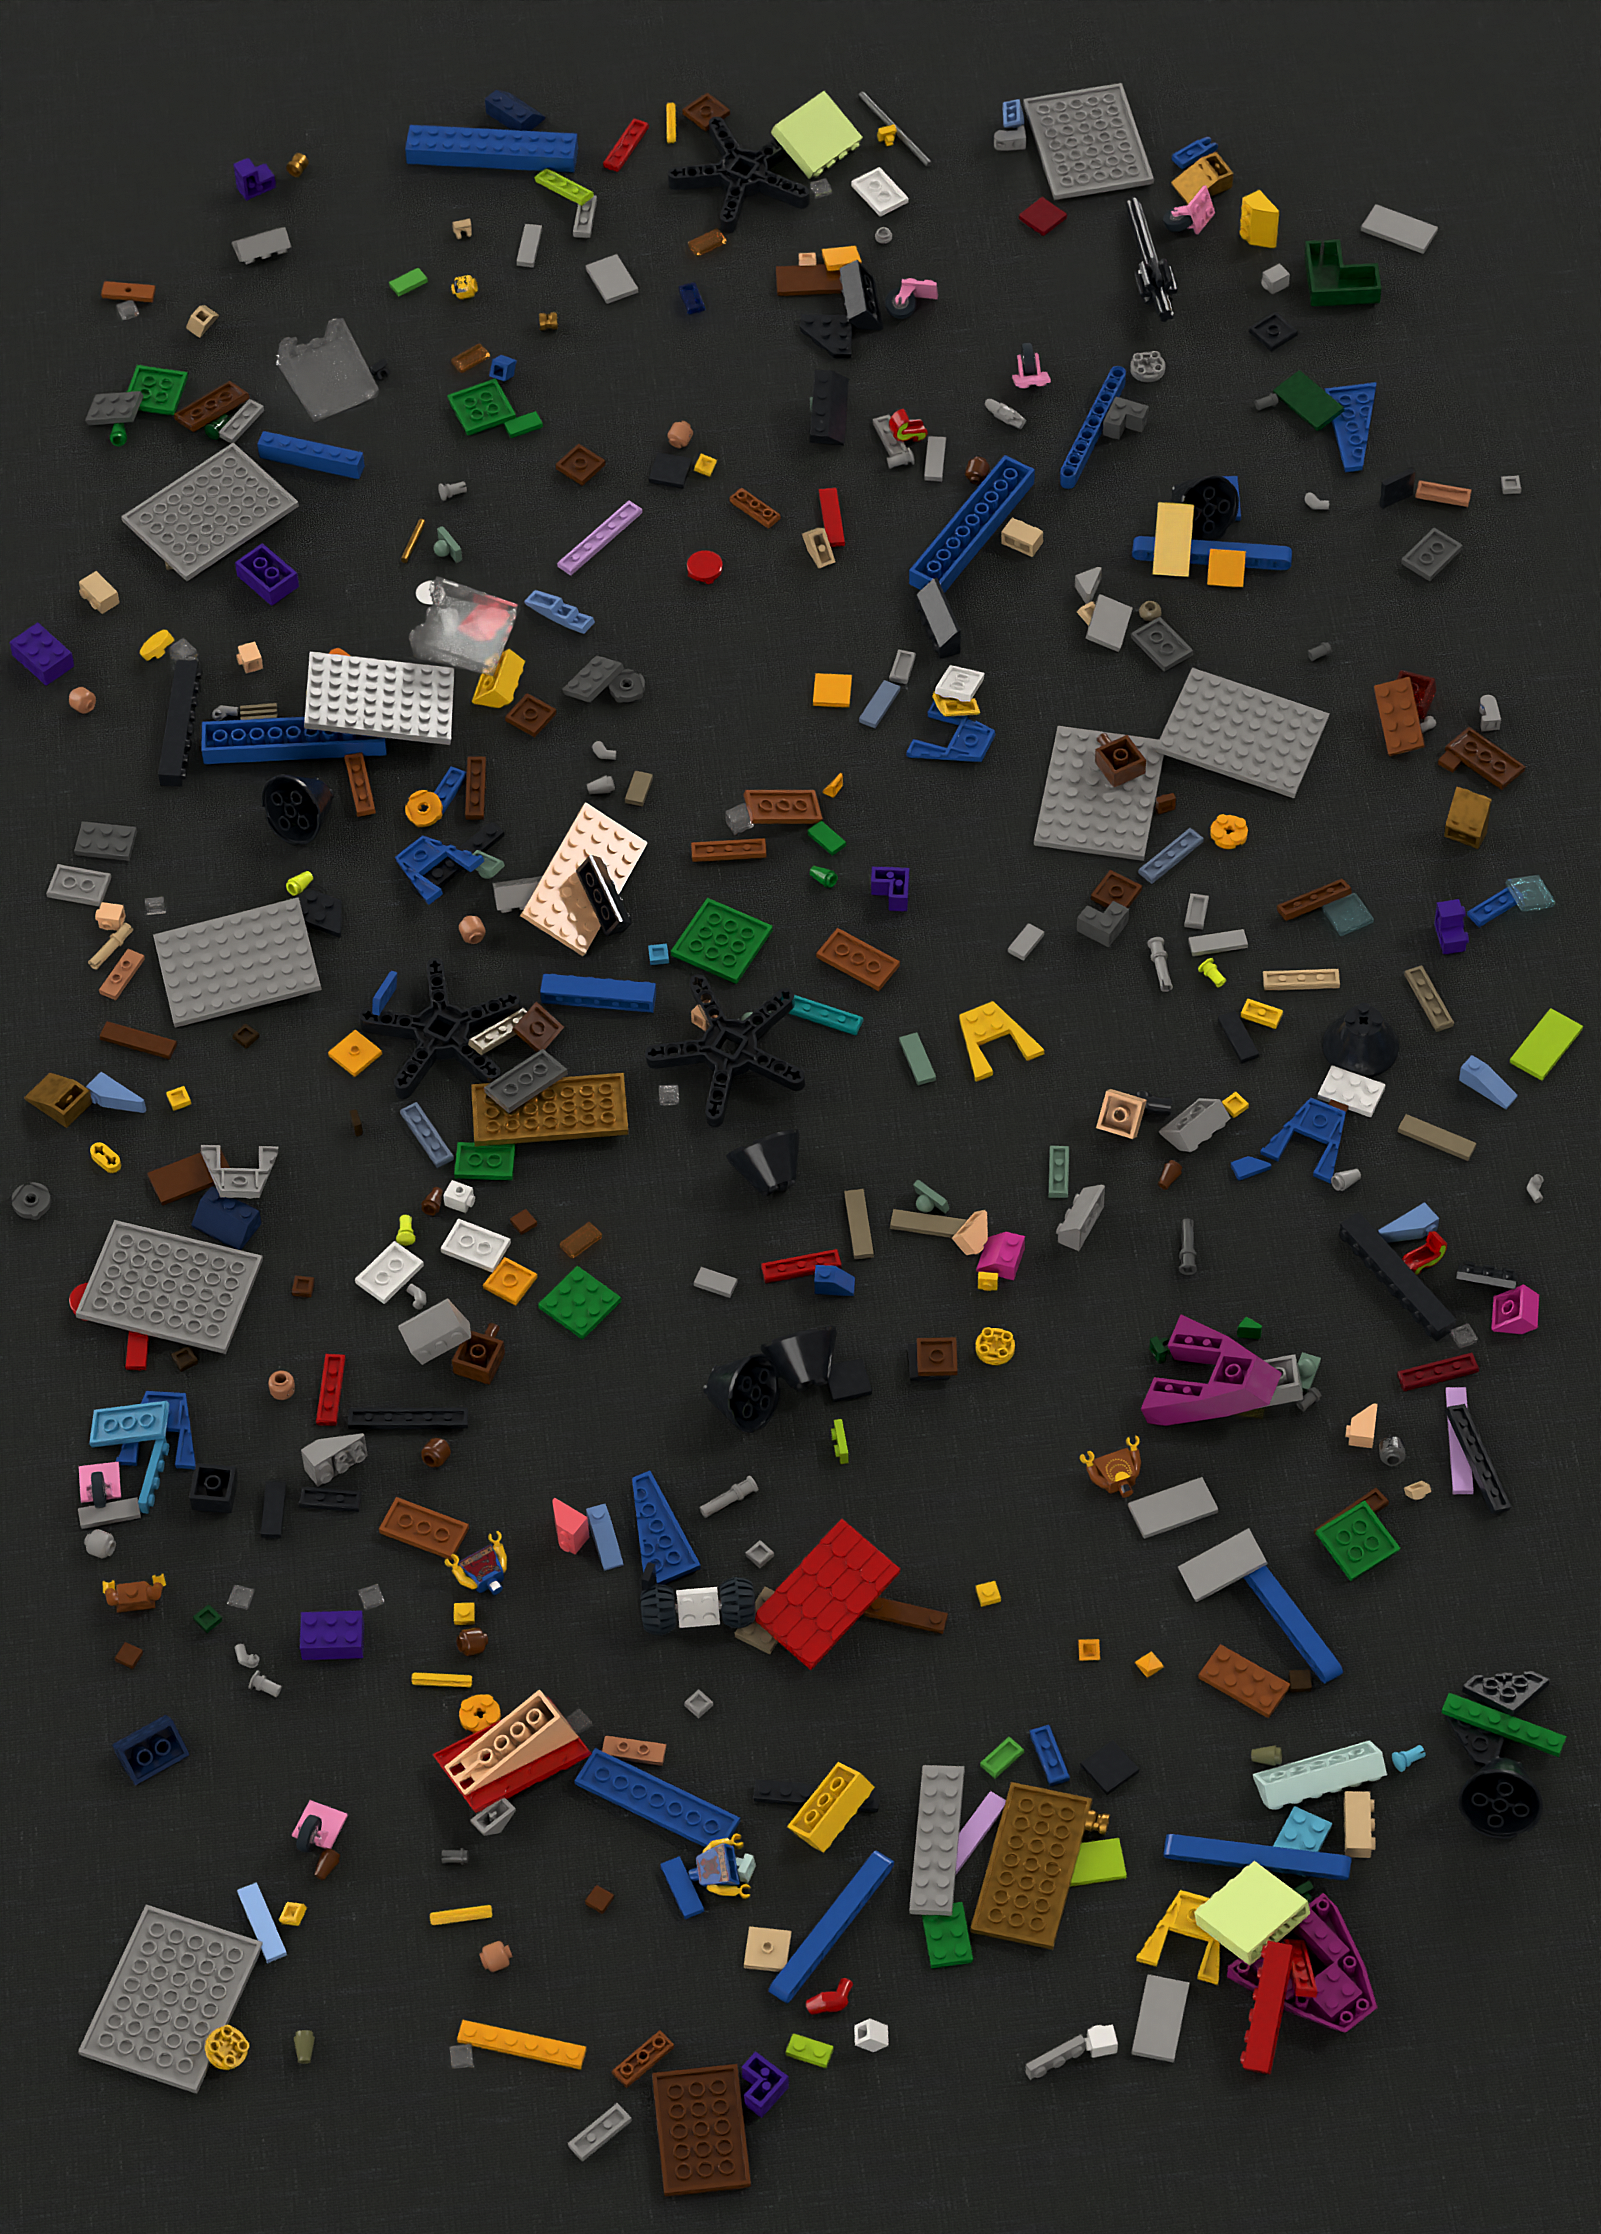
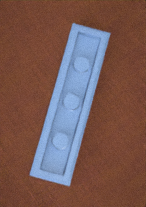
(261, 1922)

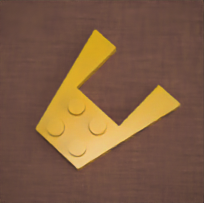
(987, 1024)
(1182, 1920)

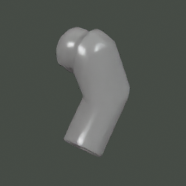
(1534, 1186)

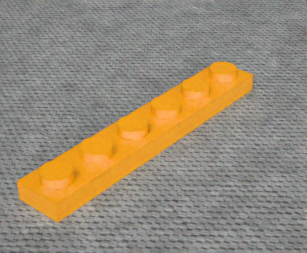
(521, 2044)

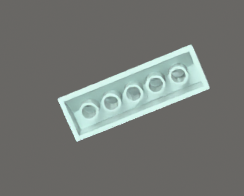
(1320, 1775)

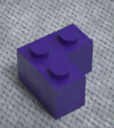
(253, 180)
(891, 882)
(1450, 926)
(767, 2082)

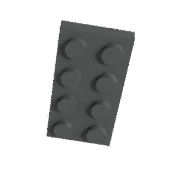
(525, 1080)

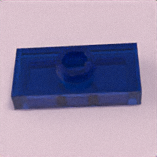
(691, 298)

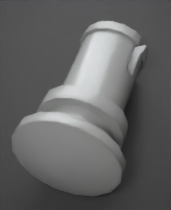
(900, 459)
(449, 490)
(264, 1684)

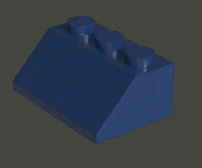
(512, 111)
(226, 1219)
(150, 1749)

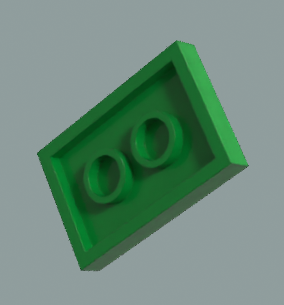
(484, 1162)
(947, 1938)

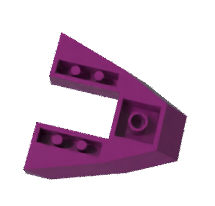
(1236, 1385)
(1342, 1987)

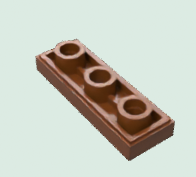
(128, 291)
(755, 508)
(634, 2067)

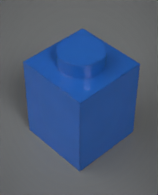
(502, 368)

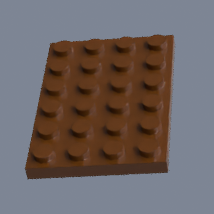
(701, 2130)

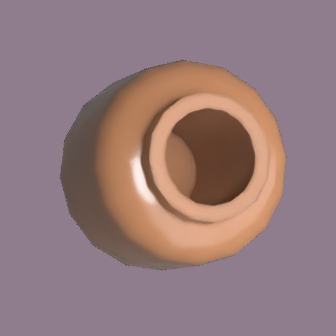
(680, 434)
(82, 700)
(472, 929)
(281, 1385)
(495, 1956)

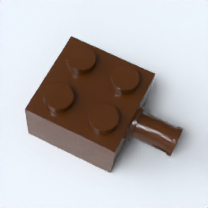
(1119, 759)
(480, 1355)

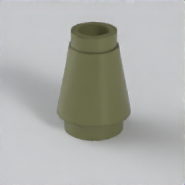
(1267, 1755)
(304, 2045)

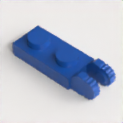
(1194, 152)

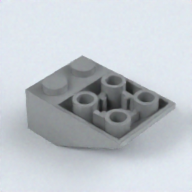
(333, 1456)

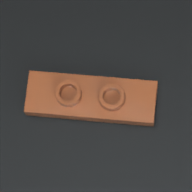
(1443, 493)
(121, 974)
(634, 1750)

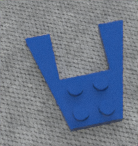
(967, 744)
(425, 855)
(1317, 1122)
(177, 1421)

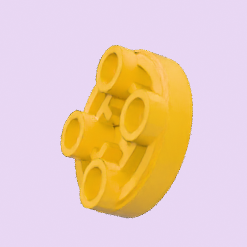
(156, 644)
(995, 1346)
(226, 2047)

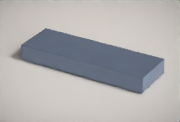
(879, 704)

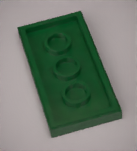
(1308, 400)

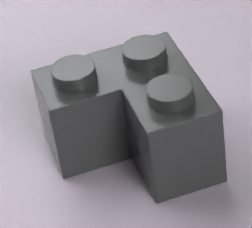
(1124, 415)
(1103, 926)

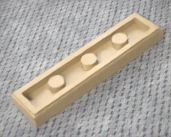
(1301, 979)

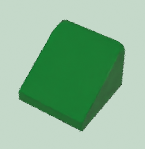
(1249, 1329)

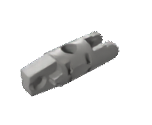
(1005, 413)

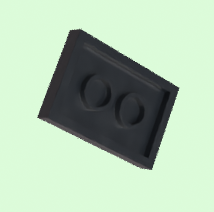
(1487, 1275)

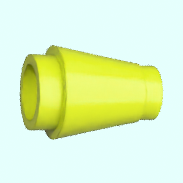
(299, 883)

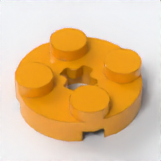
(426, 818)
(1229, 822)
(475, 1704)

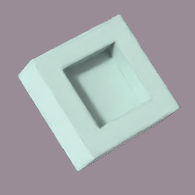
(745, 1867)

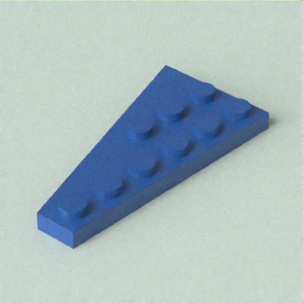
(1353, 424)
(659, 1532)

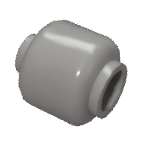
(100, 1544)

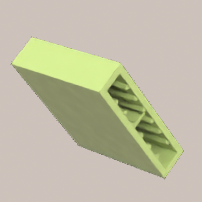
(817, 135)
(1251, 1911)

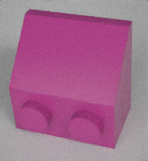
(1002, 1255)
(1515, 1311)

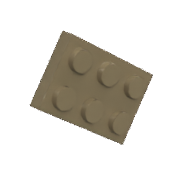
(754, 1633)

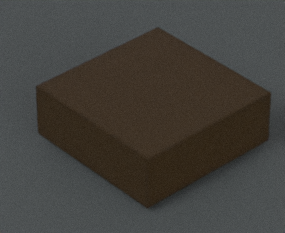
(245, 1036)
(356, 1123)
(184, 1358)
(1300, 1680)

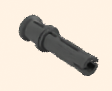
(1187, 1253)

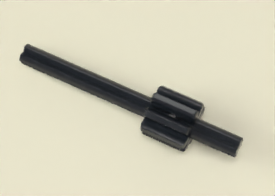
(1154, 278)

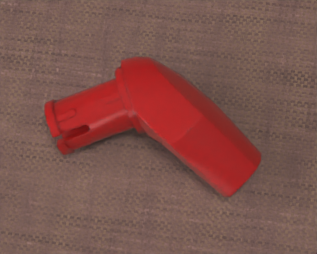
(830, 2001)

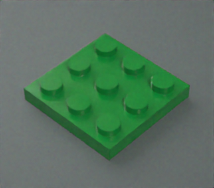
(159, 388)
(481, 407)
(579, 1302)
(1357, 1540)

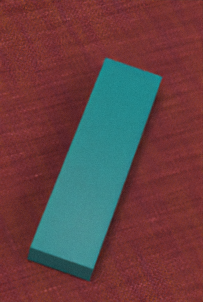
(826, 1015)

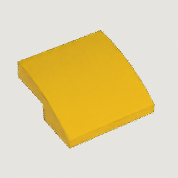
(954, 707)

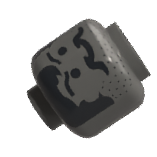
(1392, 1450)

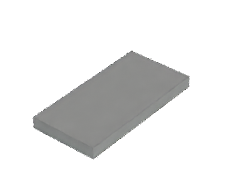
(1399, 228)
(1173, 1507)
(1222, 1565)
(1160, 2018)

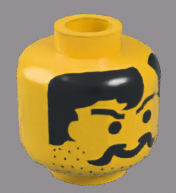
(464, 287)

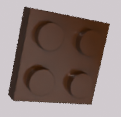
(704, 109)
(580, 464)
(530, 715)
(1116, 888)
(537, 1027)
(937, 1356)

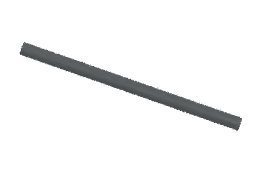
(899, 133)

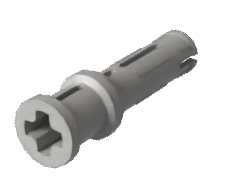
(1159, 957)
(737, 1492)

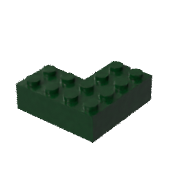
(1338, 283)

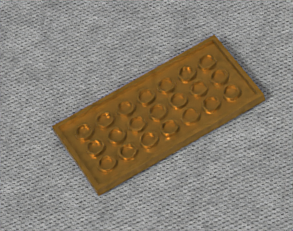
(563, 1111)
(1031, 1865)

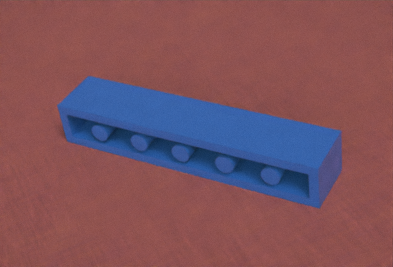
(311, 455)
(598, 993)

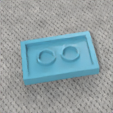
(1303, 1831)

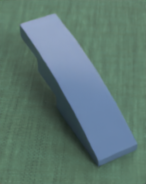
(557, 611)

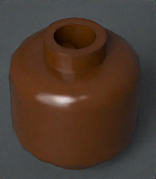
(977, 470)
(436, 1452)
(472, 1641)

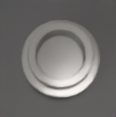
(883, 235)

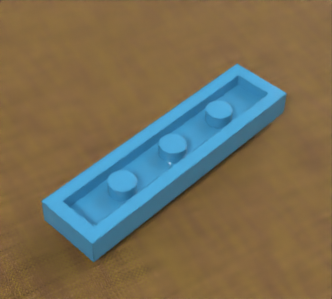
(151, 1480)

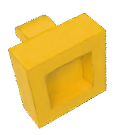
(887, 133)

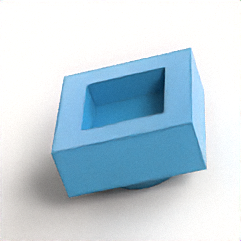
(658, 954)

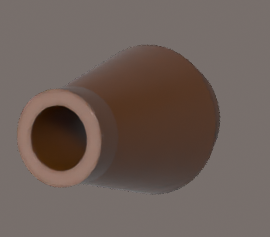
(1170, 1173)
(432, 1202)
(327, 1862)

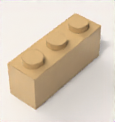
(1358, 1824)

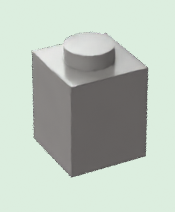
(1275, 279)

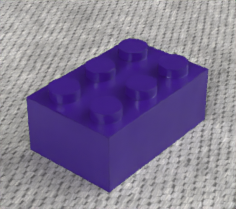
(267, 574)
(42, 654)
(332, 1635)

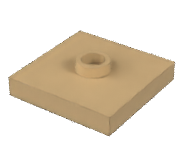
(767, 1949)

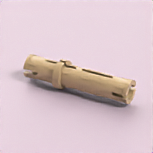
(116, 939)

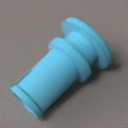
(1405, 1759)

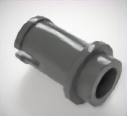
(1267, 401)
(1323, 649)
(1309, 1398)
(456, 1856)

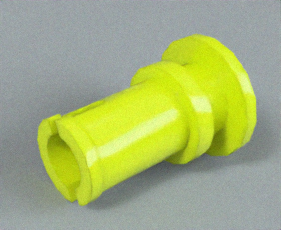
(1211, 971)
(405, 1233)

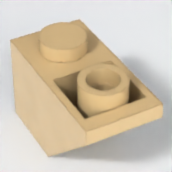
(201, 320)

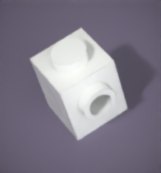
(459, 1196)
(871, 2035)
(1101, 2040)

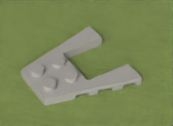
(239, 1181)

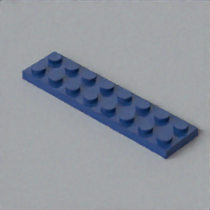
(655, 1799)

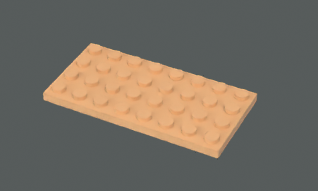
(559, 900)

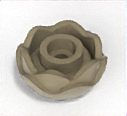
(1150, 610)

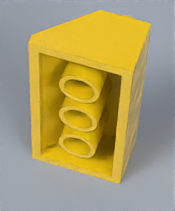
(831, 1806)

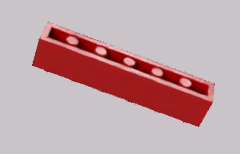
(1268, 2007)

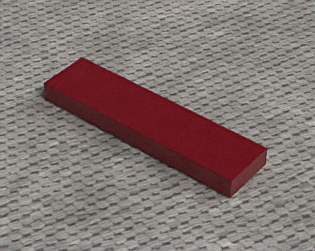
(1437, 1371)

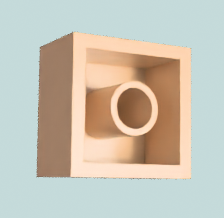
(1121, 1113)

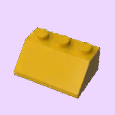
(1259, 220)
(499, 689)

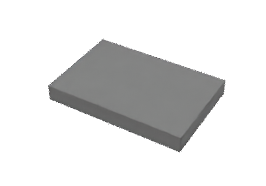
(611, 278)
(1108, 623)
(78, 885)

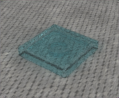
(1530, 892)
(1348, 914)

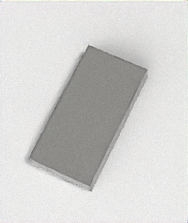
(902, 666)
(1196, 911)
(1026, 941)
(715, 1282)

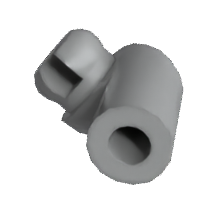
(1314, 503)
(223, 711)
(1429, 723)
(602, 752)
(419, 1296)
(245, 1659)

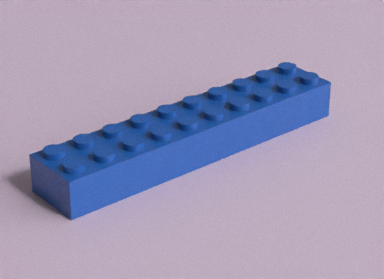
(491, 148)
(973, 524)
(280, 740)

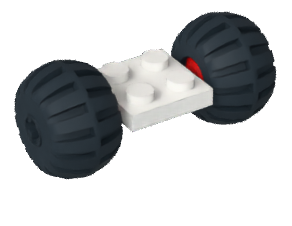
(698, 1606)

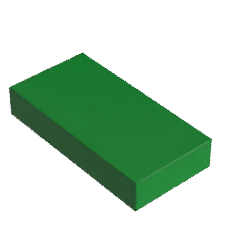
(523, 424)
(826, 838)

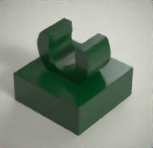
(1158, 1350)
(207, 1618)
(1302, 1890)

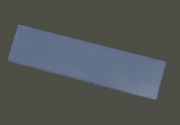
(1170, 855)
(426, 1135)

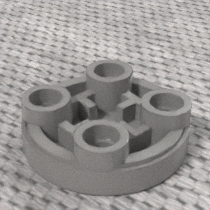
(1147, 366)

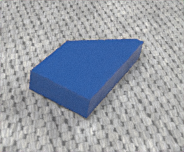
(1249, 1167)

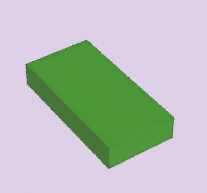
(408, 282)
(1002, 1757)

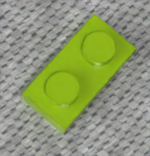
(841, 1448)
(809, 2050)

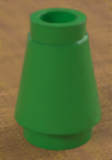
(118, 434)
(824, 876)

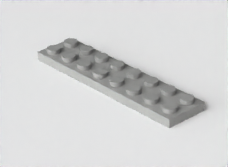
(937, 1840)

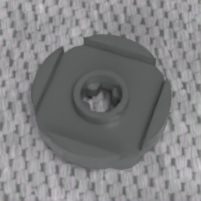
(631, 693)
(31, 1210)

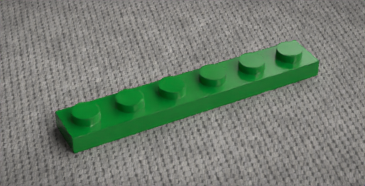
(1503, 1724)

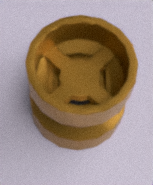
(297, 165)
(548, 321)
(1097, 1822)

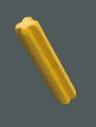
(671, 122)
(442, 1680)
(461, 1915)

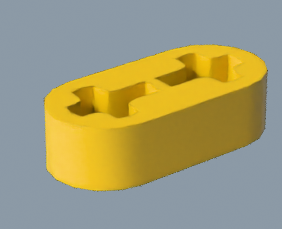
(102, 1160)

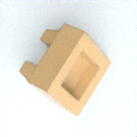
(463, 225)

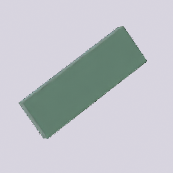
(917, 1058)
(1058, 1171)

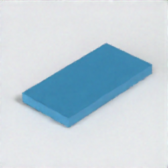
(129, 1424)

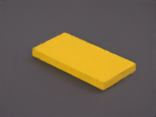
(1173, 539)

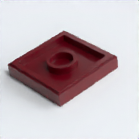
(1042, 216)

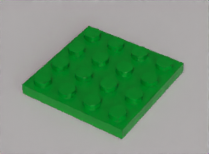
(721, 940)

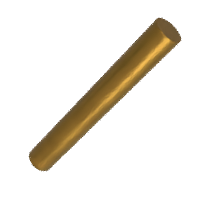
(413, 540)

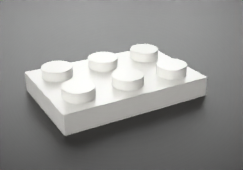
(879, 191)
(959, 683)
(1351, 1089)
(475, 1245)
(389, 1272)

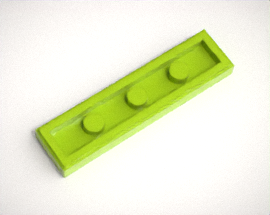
(564, 186)

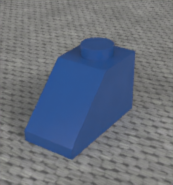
(833, 1281)

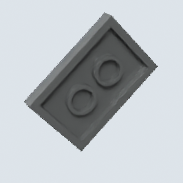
(114, 408)
(1431, 554)
(1162, 644)
(593, 678)
(105, 841)

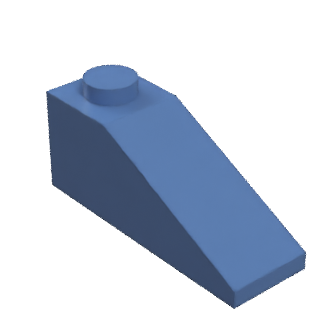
(1012, 114)
(1486, 1082)
(113, 1095)
(1412, 1225)
(604, 1537)

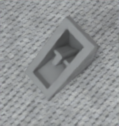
(1087, 583)
(494, 1817)

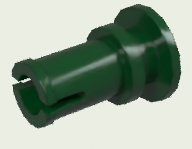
(213, 429)

